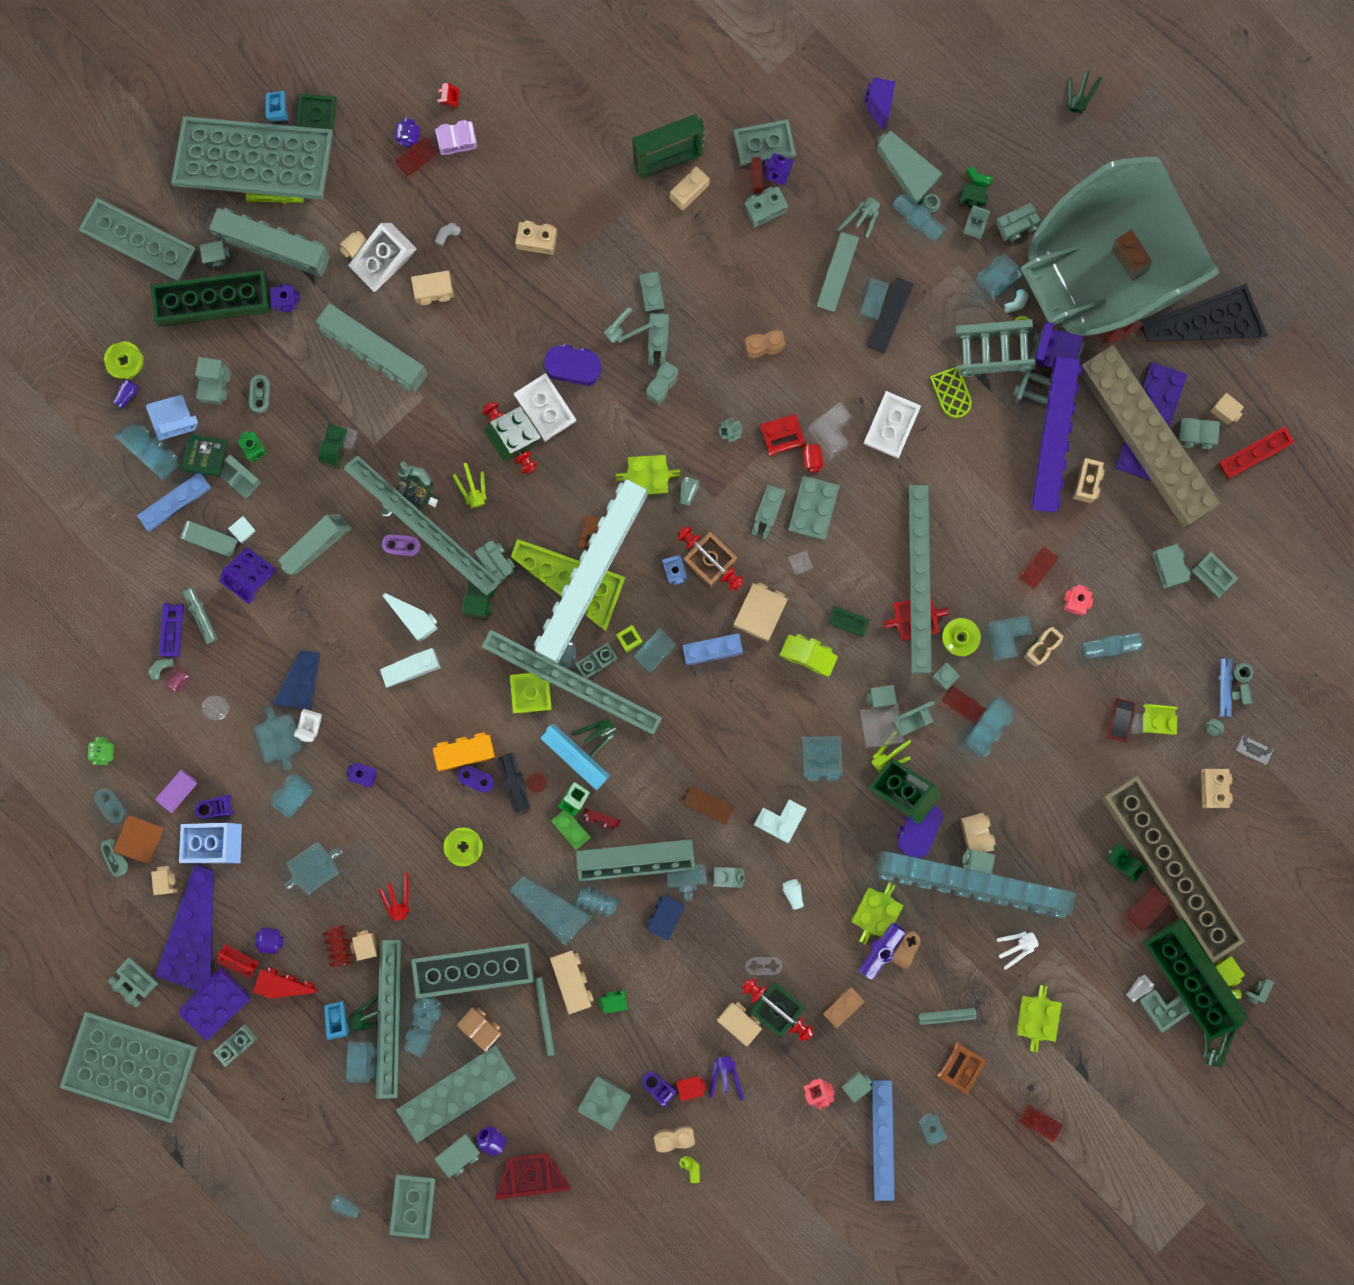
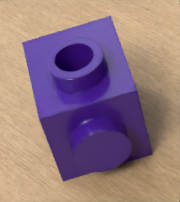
(362, 774)

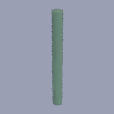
(544, 1016)

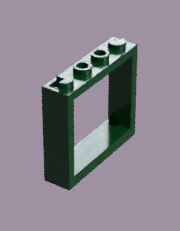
(688, 127)

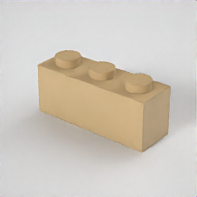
(572, 981)

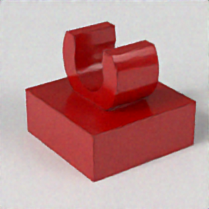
(449, 95)

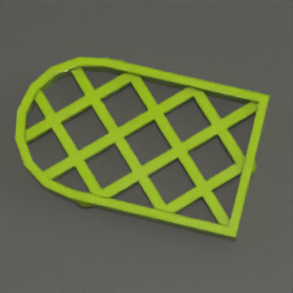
(946, 393)

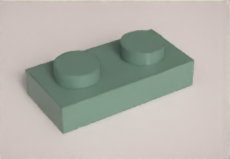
(652, 292)

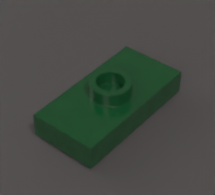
(848, 621)

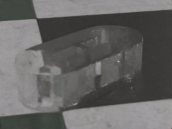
(763, 971)

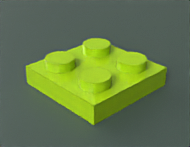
(529, 693)

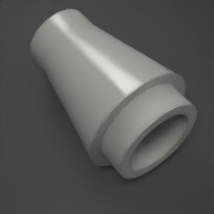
(1140, 988)

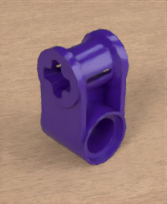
(216, 807)
(659, 1089)

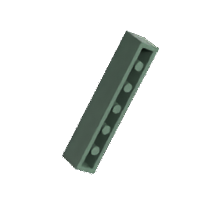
(635, 860)

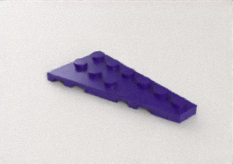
(190, 942)

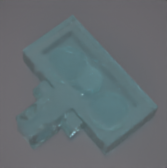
(687, 880)

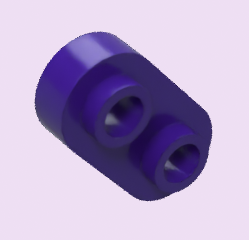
(475, 778)

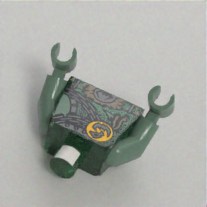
(415, 487)

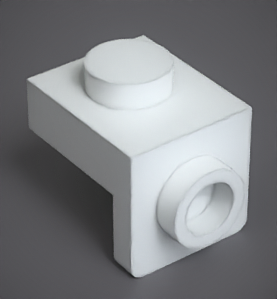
(308, 725)

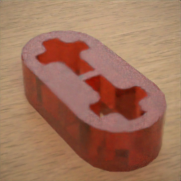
(756, 169)

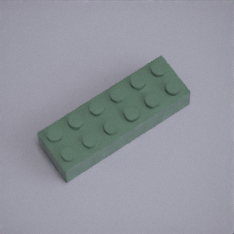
(269, 242)
(372, 348)
(472, 970)

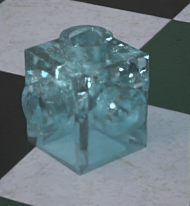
(426, 1013)

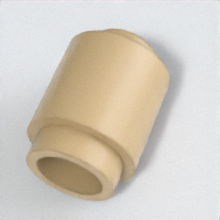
(352, 244)

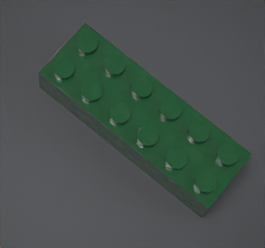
(210, 298)
(1196, 979)

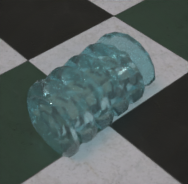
(597, 902)

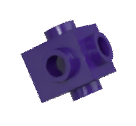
(778, 168)
(284, 298)

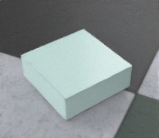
(242, 529)

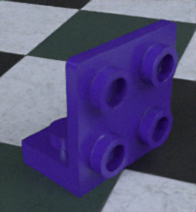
(1057, 344)
(246, 574)

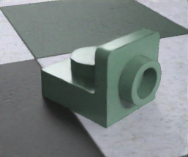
(1262, 991)

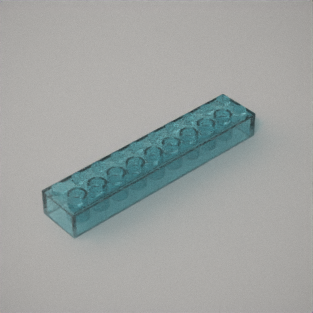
(971, 882)

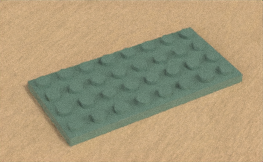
(252, 158)

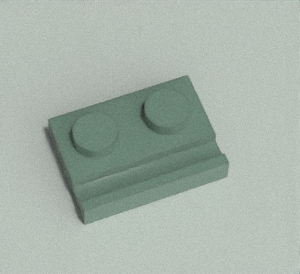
(1214, 575)

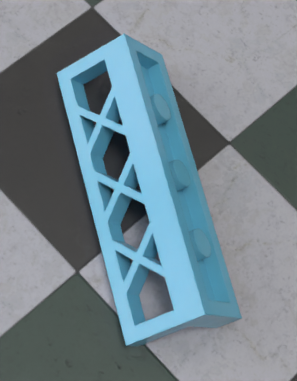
(575, 756)

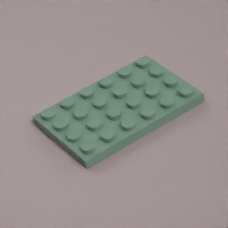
(128, 1067)

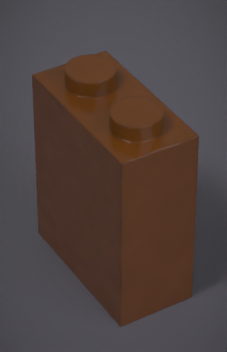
(1132, 255)
(707, 805)

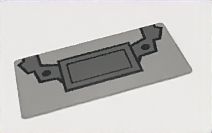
(1254, 750)

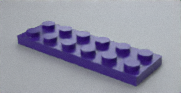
(1164, 390)

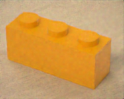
(464, 752)

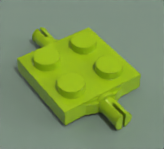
(649, 473)
(876, 912)
(1038, 1018)

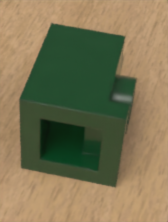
(973, 196)

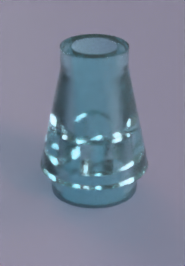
(344, 1207)

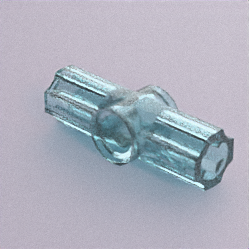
(918, 217)
(1112, 645)

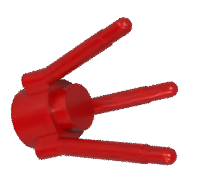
(396, 911)

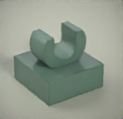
(1244, 694)

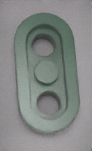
(257, 394)
(115, 861)

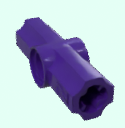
(877, 958)

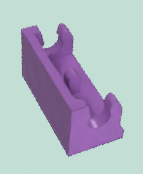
(176, 790)

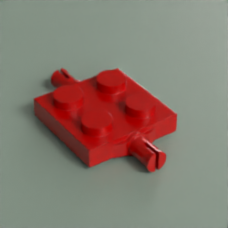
(902, 619)

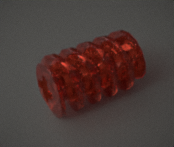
(337, 946)

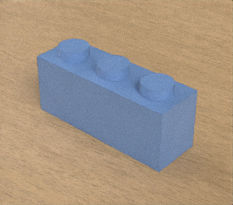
(712, 649)

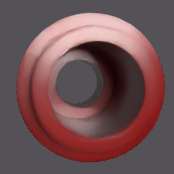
(813, 458)

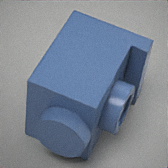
(668, 564)

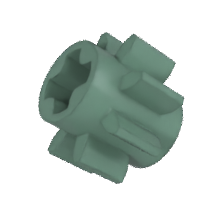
(730, 430)

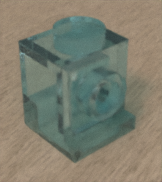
(932, 1137)

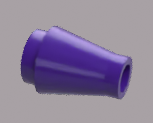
(125, 393)

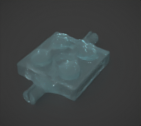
(277, 738)
(312, 868)

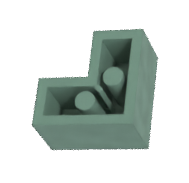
(212, 381)

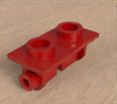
(237, 961)

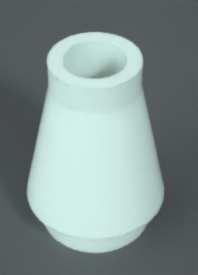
(793, 892)

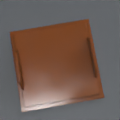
(138, 839)

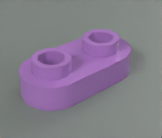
(401, 546)

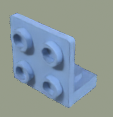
(171, 417)

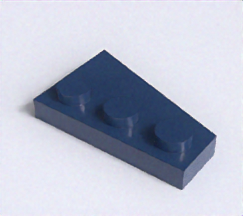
(300, 682)

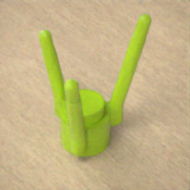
(475, 498)
(881, 761)

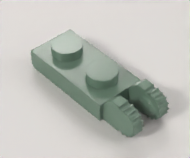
(658, 337)
(768, 509)

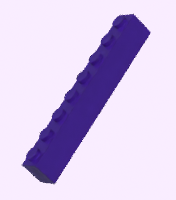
(1055, 434)

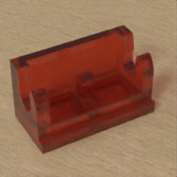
(1148, 909)

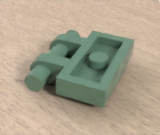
(137, 978)

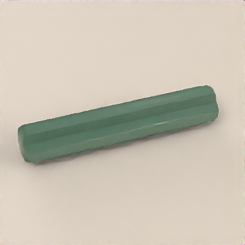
(947, 1016)

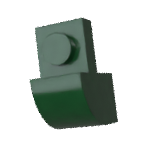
(331, 447)
(1125, 863)

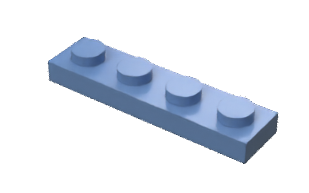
(174, 502)

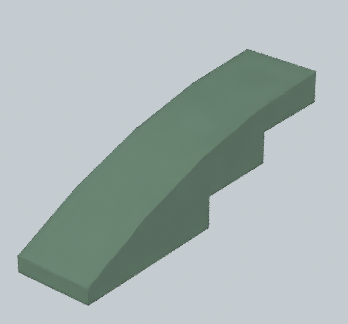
(837, 271)

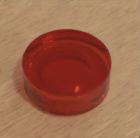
(537, 782)

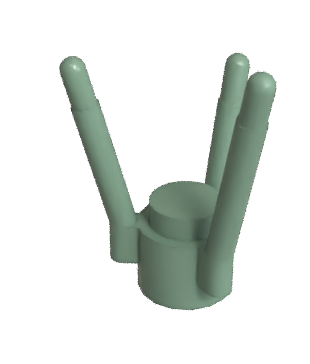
(868, 209)
(615, 332)

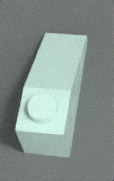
(416, 620)
(410, 667)

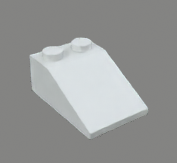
(382, 255)

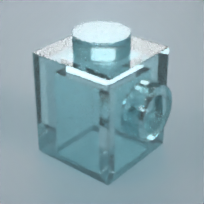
(418, 1041)

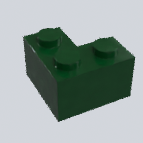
(476, 603)

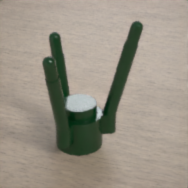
(1078, 102)
(605, 729)
(360, 1020)
(1217, 1056)

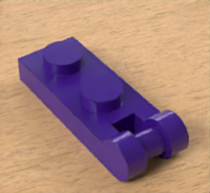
(171, 630)

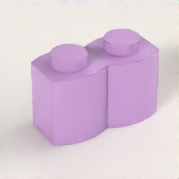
(456, 137)

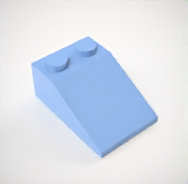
(210, 843)

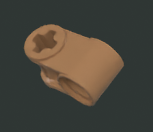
(905, 953)

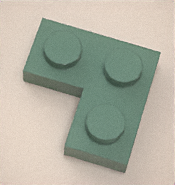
(1163, 1014)

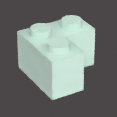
(783, 825)

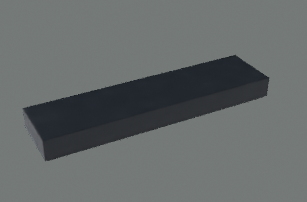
(890, 315)

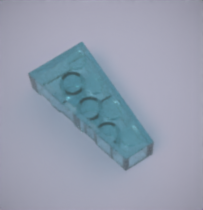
(553, 911)

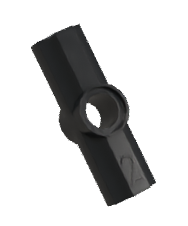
(514, 782)

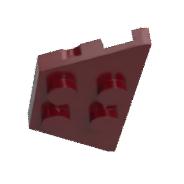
(531, 1176)

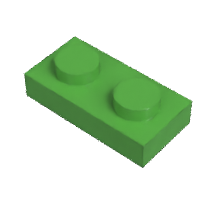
(571, 829)

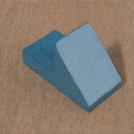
(276, 107)
(336, 1020)

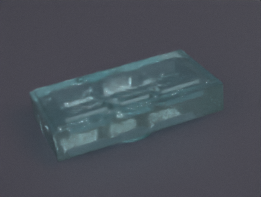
(874, 299)

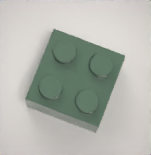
(604, 1102)

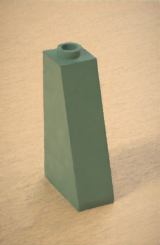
(908, 167)
(314, 543)

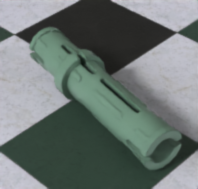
(199, 614)

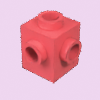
(1073, 604)
(814, 1092)

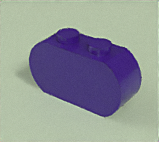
(573, 365)
(917, 839)

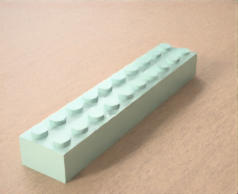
(591, 571)

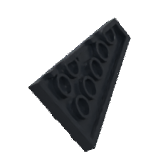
(1218, 317)

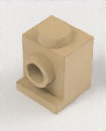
(163, 881)

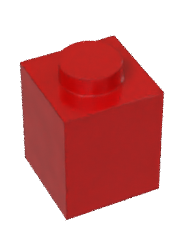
(691, 1087)

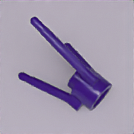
(725, 1065)

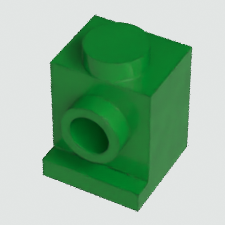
(256, 450)
(574, 799)
(613, 1002)

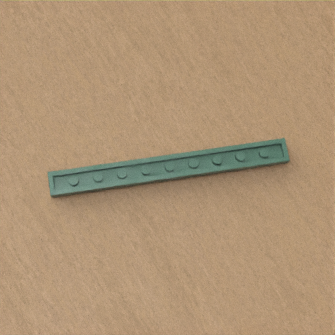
(422, 525)
(919, 579)
(571, 682)

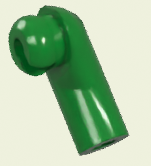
(979, 179)

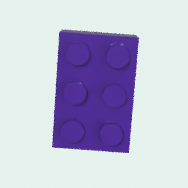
(214, 1004)

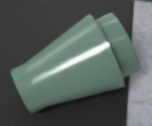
(688, 490)
(1246, 670)

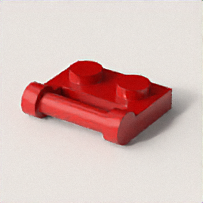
(781, 429)

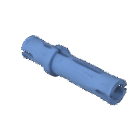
(1226, 687)

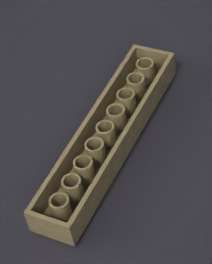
(1148, 436)
(1172, 868)

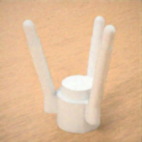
(1027, 943)

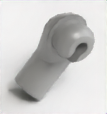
(445, 231)

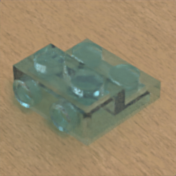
(822, 758)

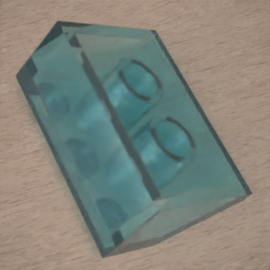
(148, 450)
(989, 727)

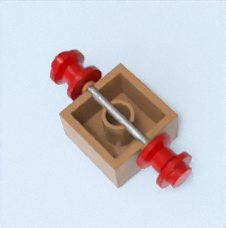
(710, 559)

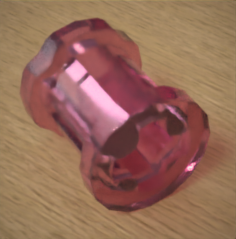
(178, 680)

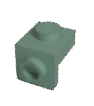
(976, 222)
(728, 877)

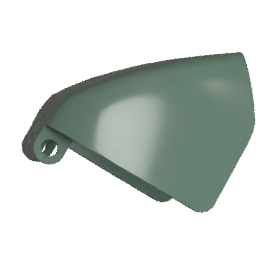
(1073, 257)

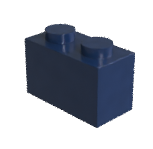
(666, 917)

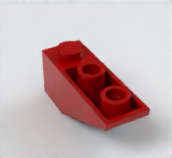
(275, 985)

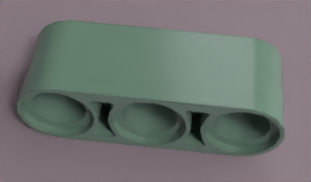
(208, 539)

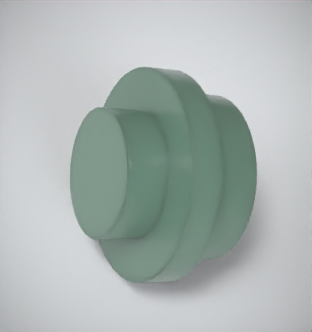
(931, 202)
(1214, 727)

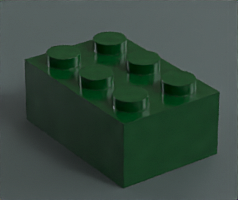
(905, 791)

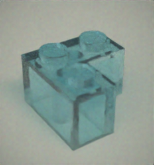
(1003, 635)

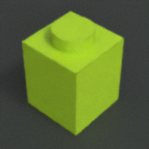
(629, 639)
(1229, 970)

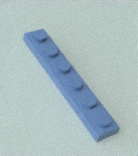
(883, 1140)

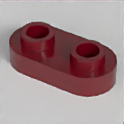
(592, 816)

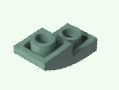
(596, 661)
(235, 1045)

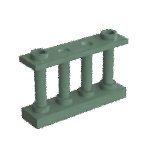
(985, 332)
(1020, 390)

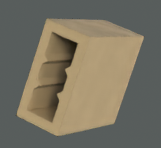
(760, 611)

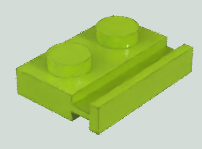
(1159, 719)

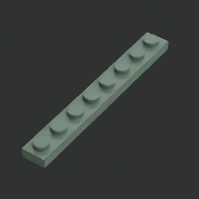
(388, 1019)

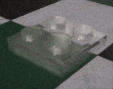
(879, 726)

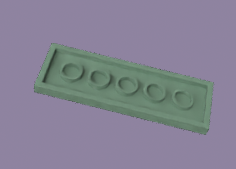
(137, 240)
(456, 1094)

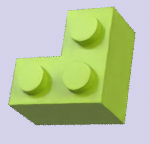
(809, 654)

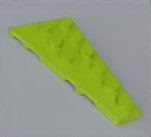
(555, 572)

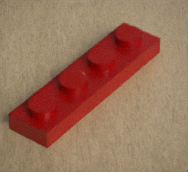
(1256, 452)

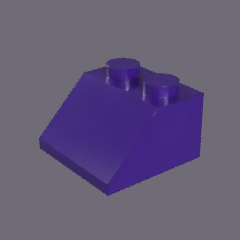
(879, 100)

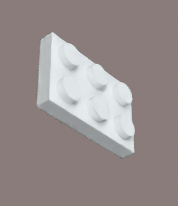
(545, 407)
(892, 424)

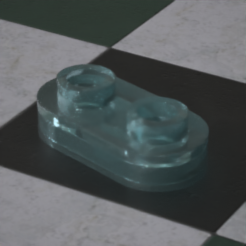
(109, 807)

